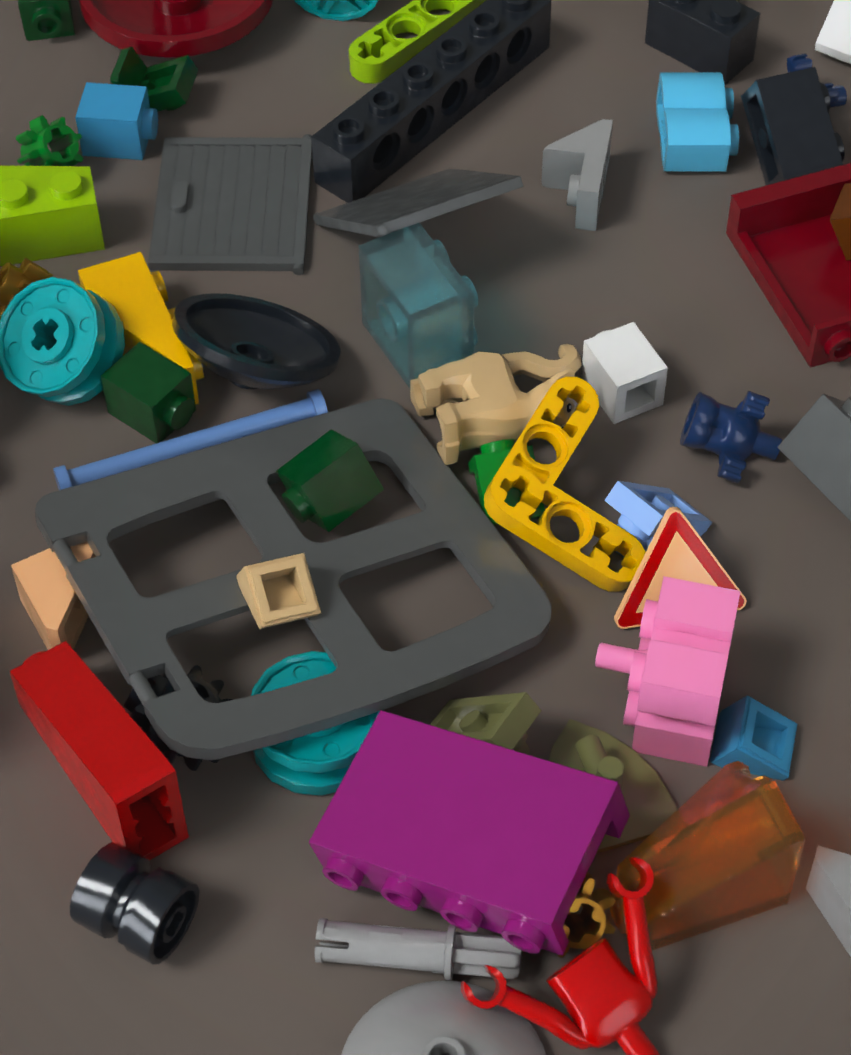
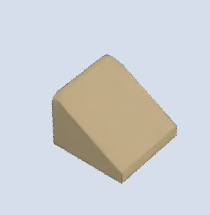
(279, 590)

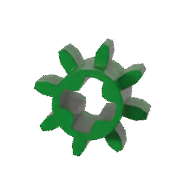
(58, 136)

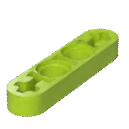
(380, 53)

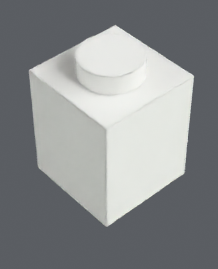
(624, 372)

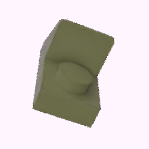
(491, 719)

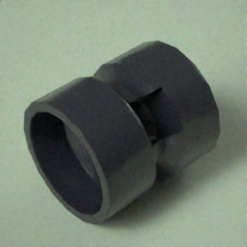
(128, 899)

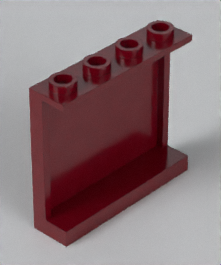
(798, 260)

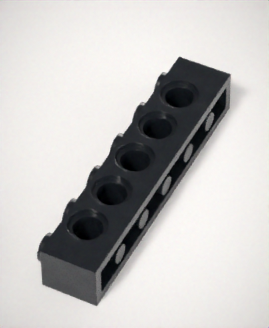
(428, 95)

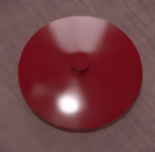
(173, 26)

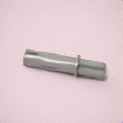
(416, 949)

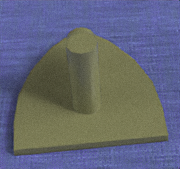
(607, 757)

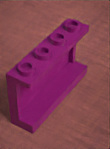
(467, 830)

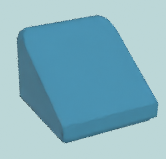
(755, 737)

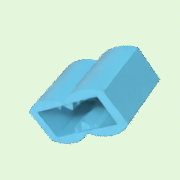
(695, 121)

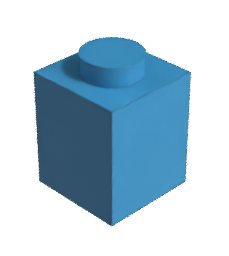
(115, 121)

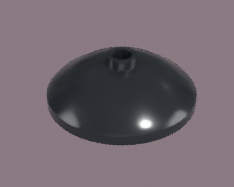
(255, 341)

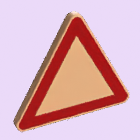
(673, 553)

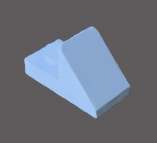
(644, 508)

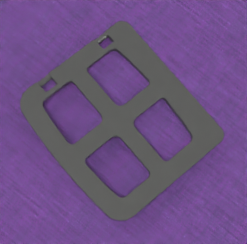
(240, 474)

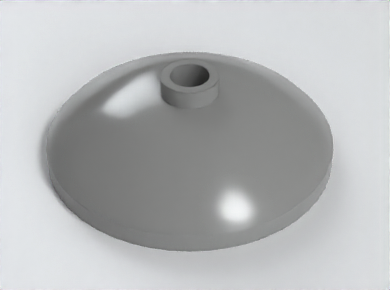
(439, 1021)

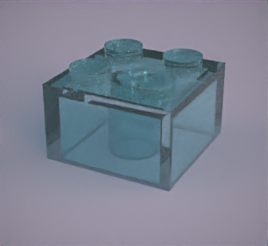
(416, 302)

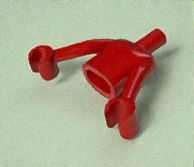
(595, 985)

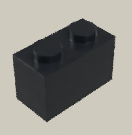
(704, 33)
(792, 125)

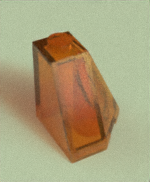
(716, 858)

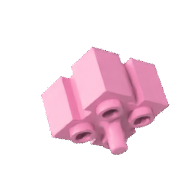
(677, 669)

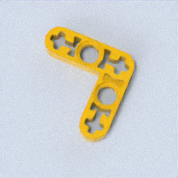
(538, 486)

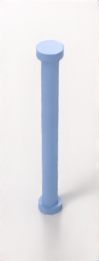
(201, 439)

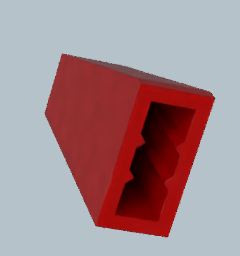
(102, 751)

